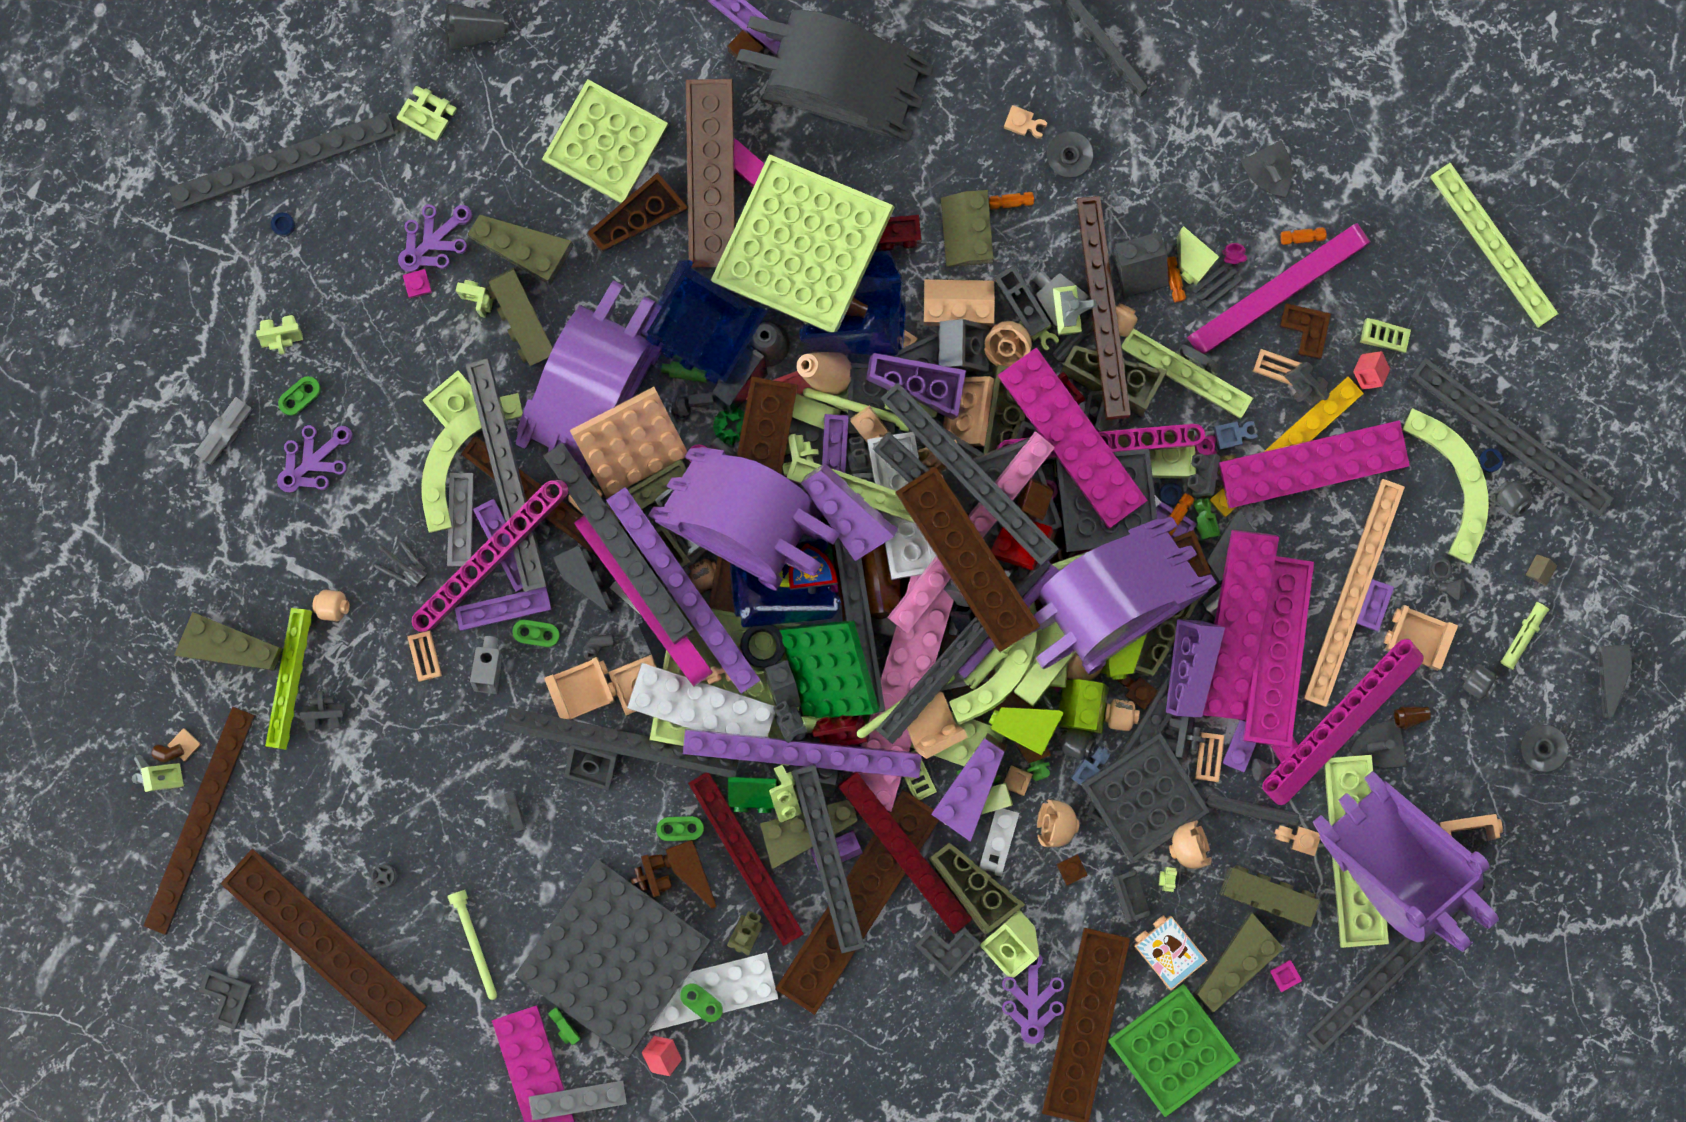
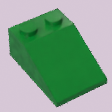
(751, 793)

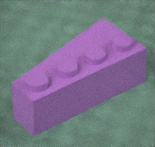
(927, 383)
(856, 522)
(1192, 666)
(968, 793)

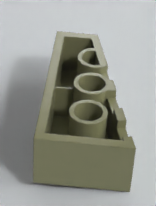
(1140, 379)
(975, 889)

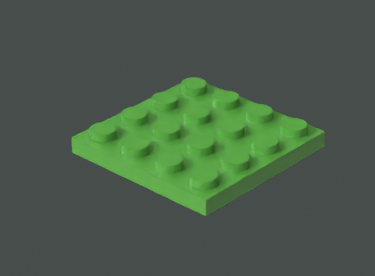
(1174, 1050)

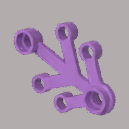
(431, 240)
(311, 461)
(1033, 1003)

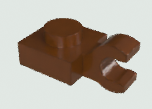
(1139, 691)

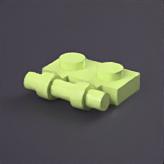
(421, 118)

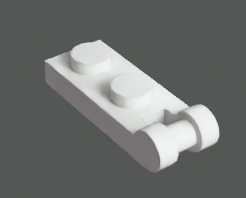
(999, 840)

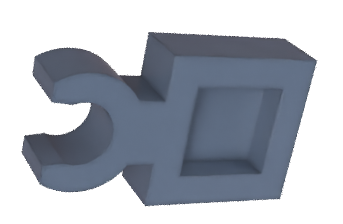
(1231, 435)

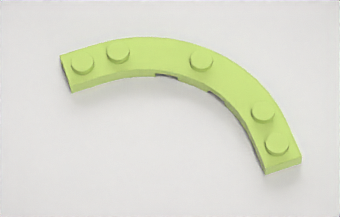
(442, 454)
(1469, 474)
(1001, 684)

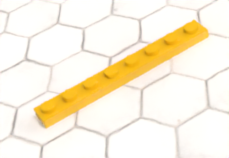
(1307, 427)

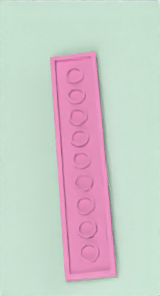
(906, 663)

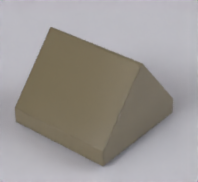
(1541, 569)

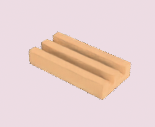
(1259, 361)
(430, 675)
(1207, 777)

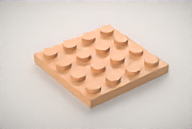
(629, 442)

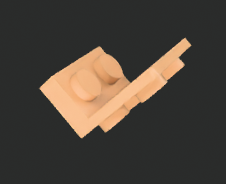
(935, 728)

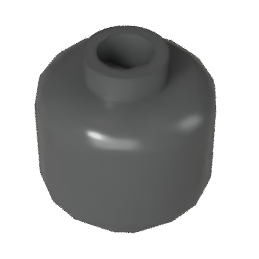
(1514, 497)
(1479, 681)
(1077, 743)

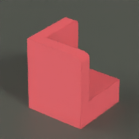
(1371, 370)
(661, 1056)

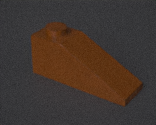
(688, 867)

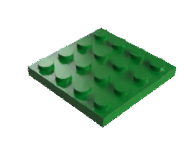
(829, 669)

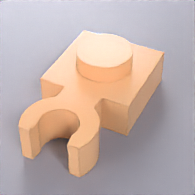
(1021, 121)

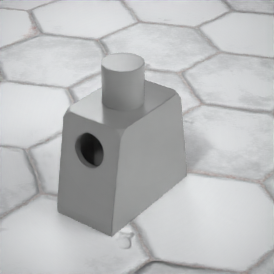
(1045, 295)
(486, 675)

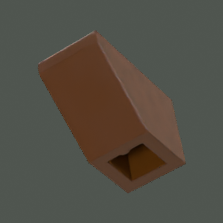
(1035, 499)

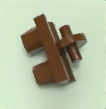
(650, 864)

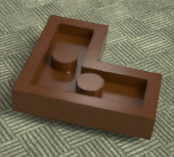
(1312, 325)

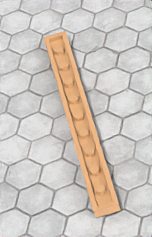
(1353, 592)

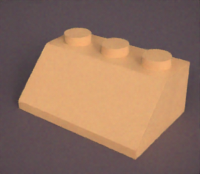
(958, 300)

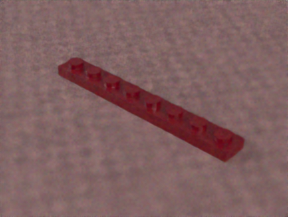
(904, 852)
(745, 858)

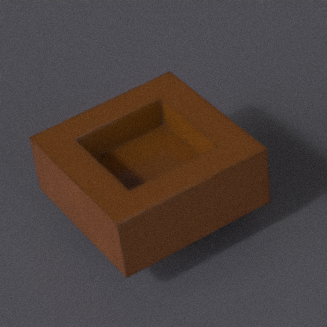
(1072, 869)

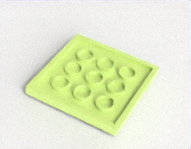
(605, 141)

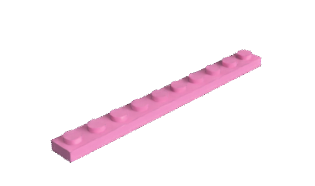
(935, 576)

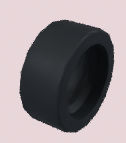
(760, 663)

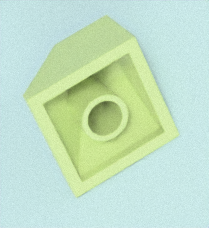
(1193, 257)
(1013, 944)

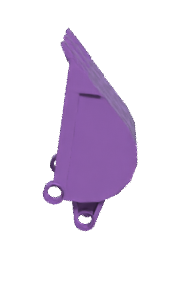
(588, 373)
(743, 514)
(1118, 594)
(1407, 865)

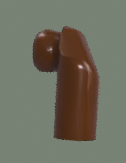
(166, 754)

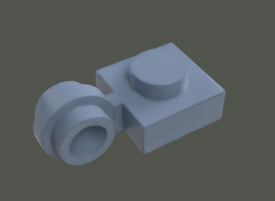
(1087, 769)

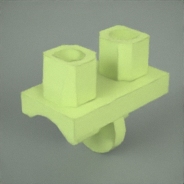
(279, 336)
(799, 448)

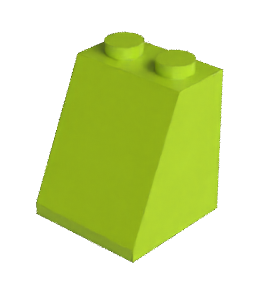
(1124, 661)
(1084, 705)
(1027, 726)

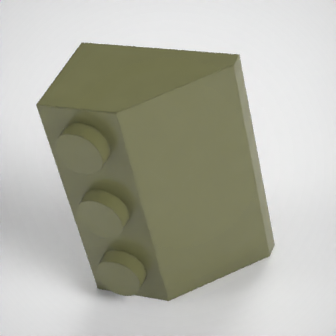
(967, 229)

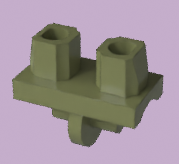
(746, 933)

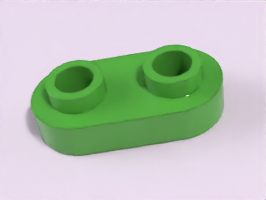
(298, 394)
(536, 633)
(680, 828)
(702, 1001)

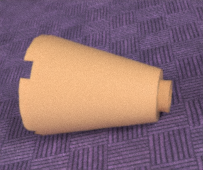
(825, 371)

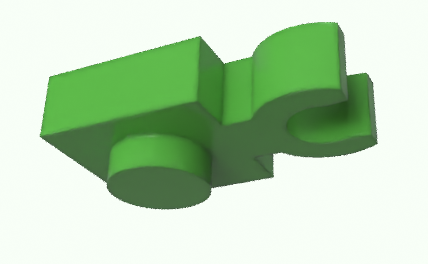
(1207, 522)
(567, 1032)

